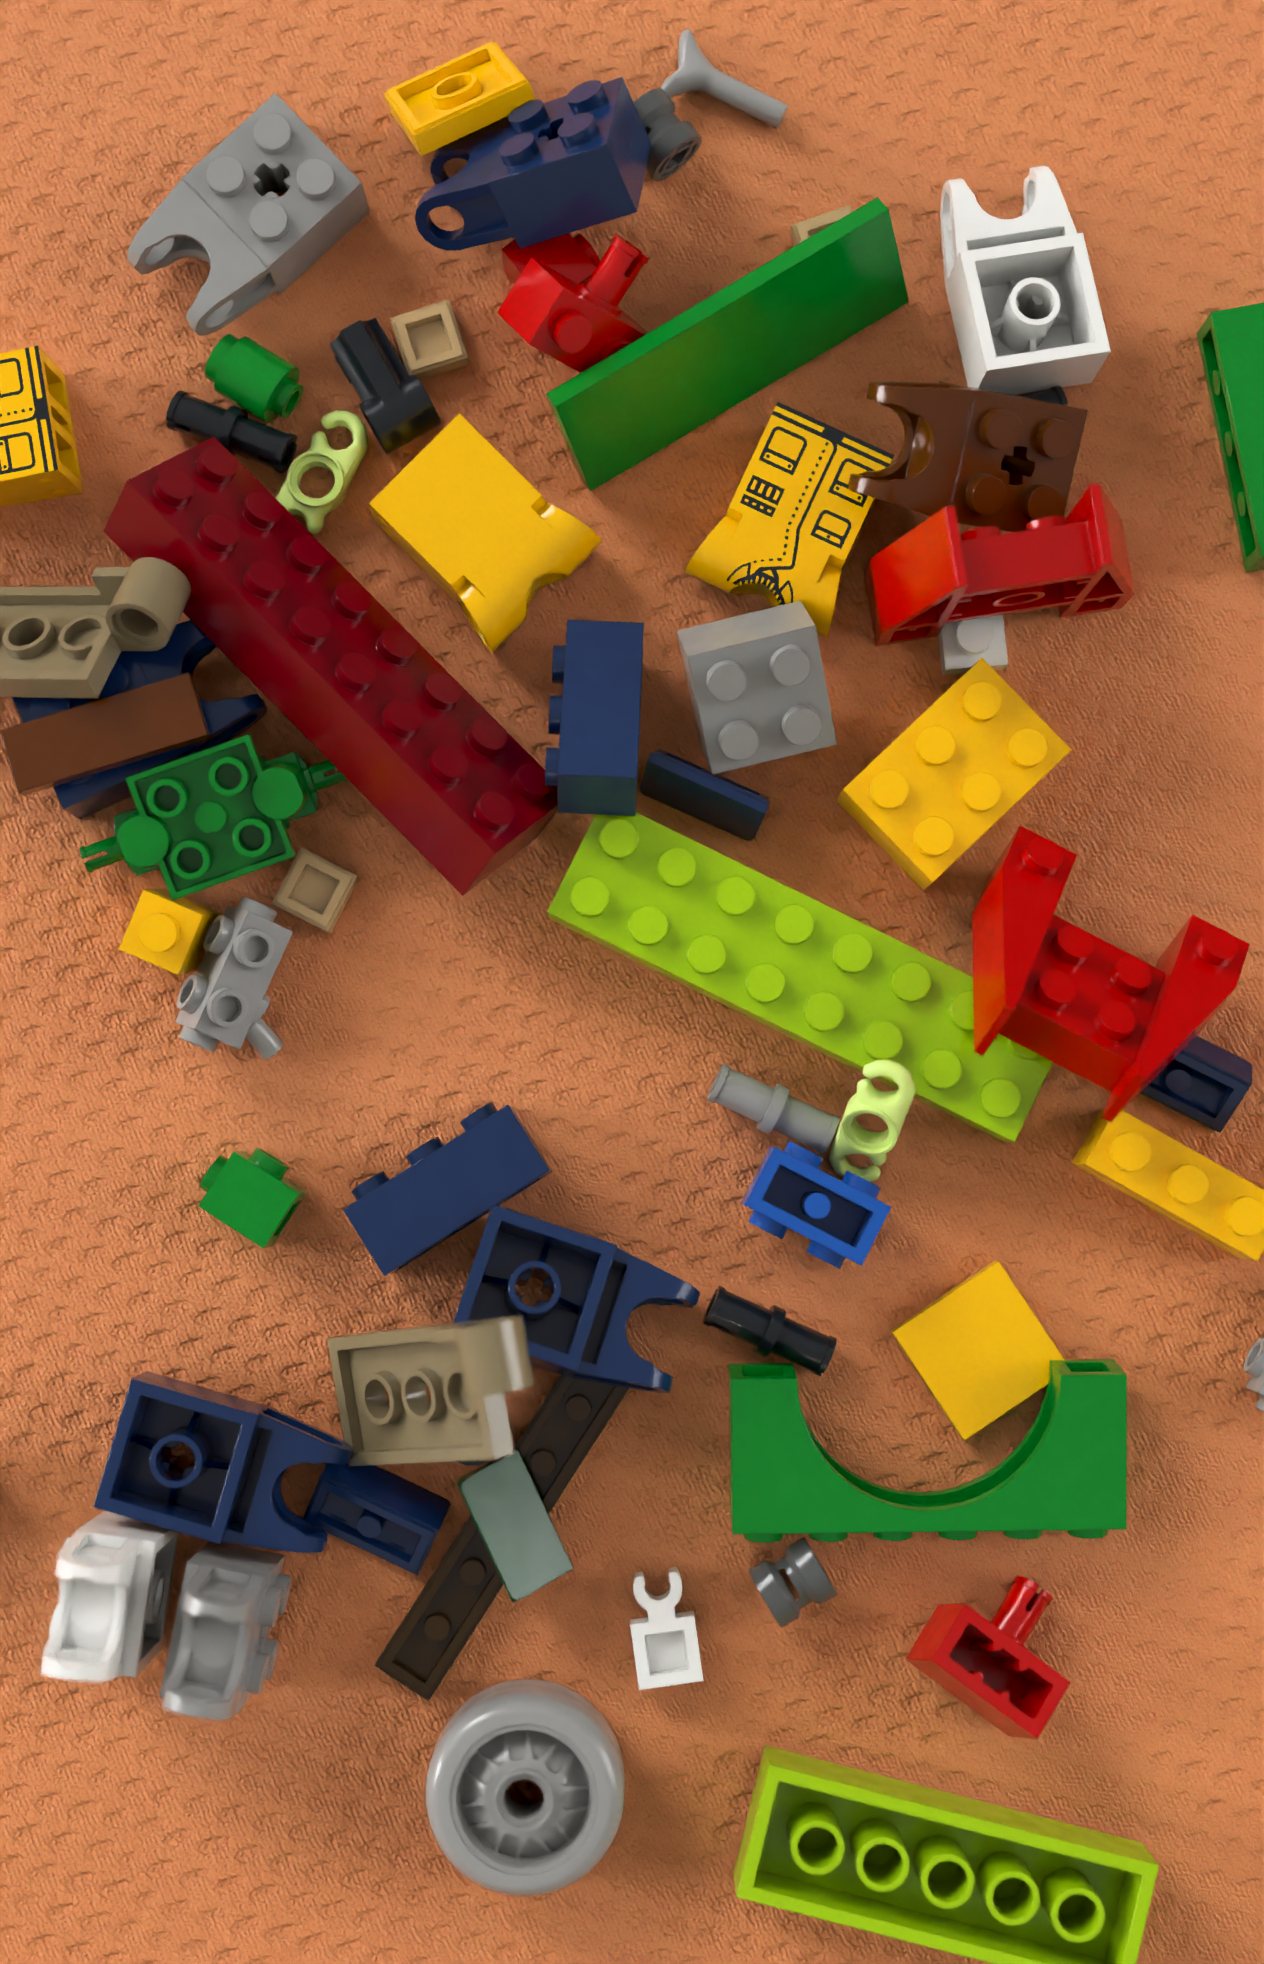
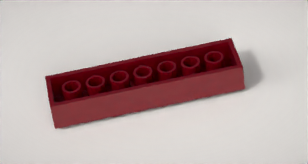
(337, 663)

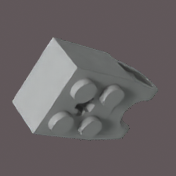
(239, 224)
(223, 1630)

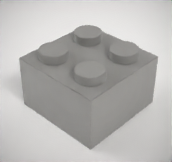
(757, 687)

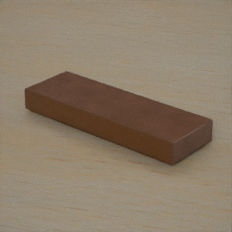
(105, 734)

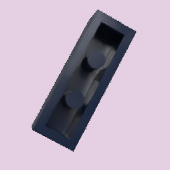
(596, 718)
(445, 1187)

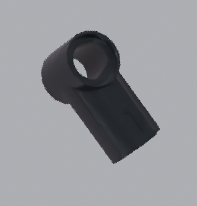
(389, 396)

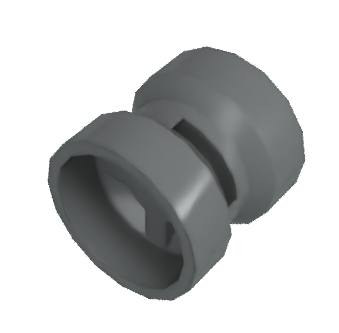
(671, 139)
(805, 1575)

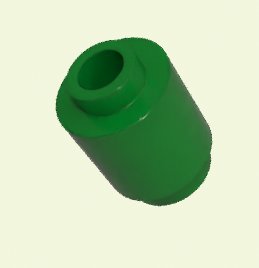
(254, 378)

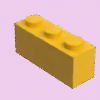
(1176, 1183)

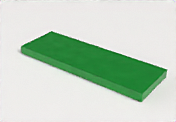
(731, 345)

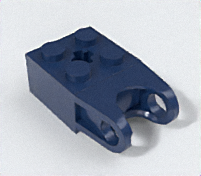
(542, 170)
(134, 670)
(589, 1298)
(237, 1468)

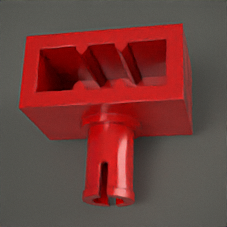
(575, 320)
(988, 1660)

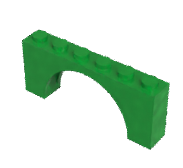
(1057, 1478)

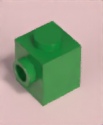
(251, 1195)

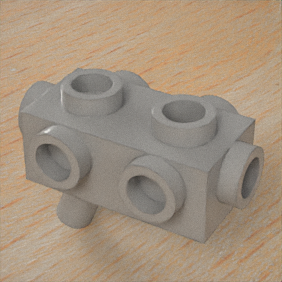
(230, 987)

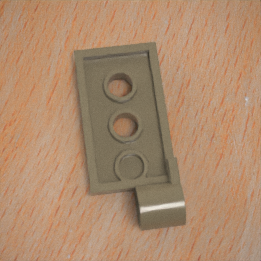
(71, 636)
(467, 1375)

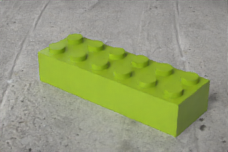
(940, 1867)

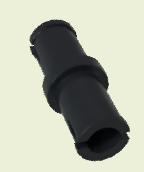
(233, 430)
(769, 1331)

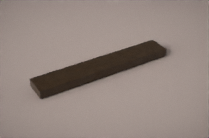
(466, 1575)

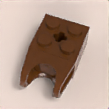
(977, 450)

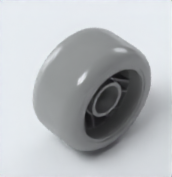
(537, 1735)

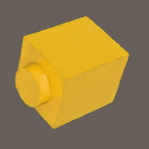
(168, 931)

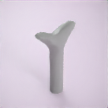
(699, 75)

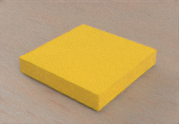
(458, 97)
(978, 1349)

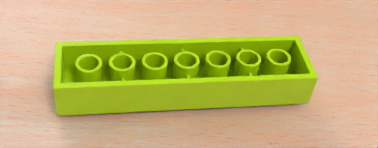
(793, 967)

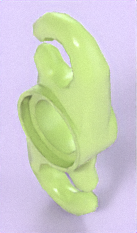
(340, 462)
(888, 1105)

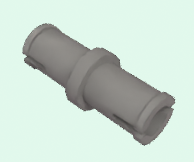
(773, 1108)

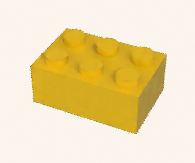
(952, 774)

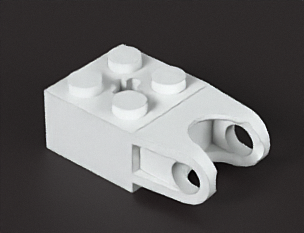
(1021, 291)
(110, 1599)

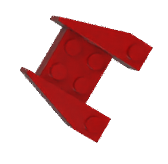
(940, 580)
(1079, 994)

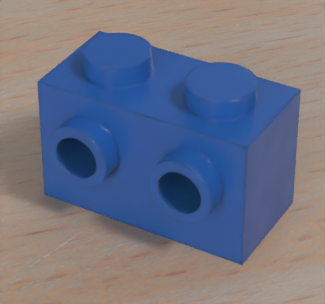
(833, 1213)

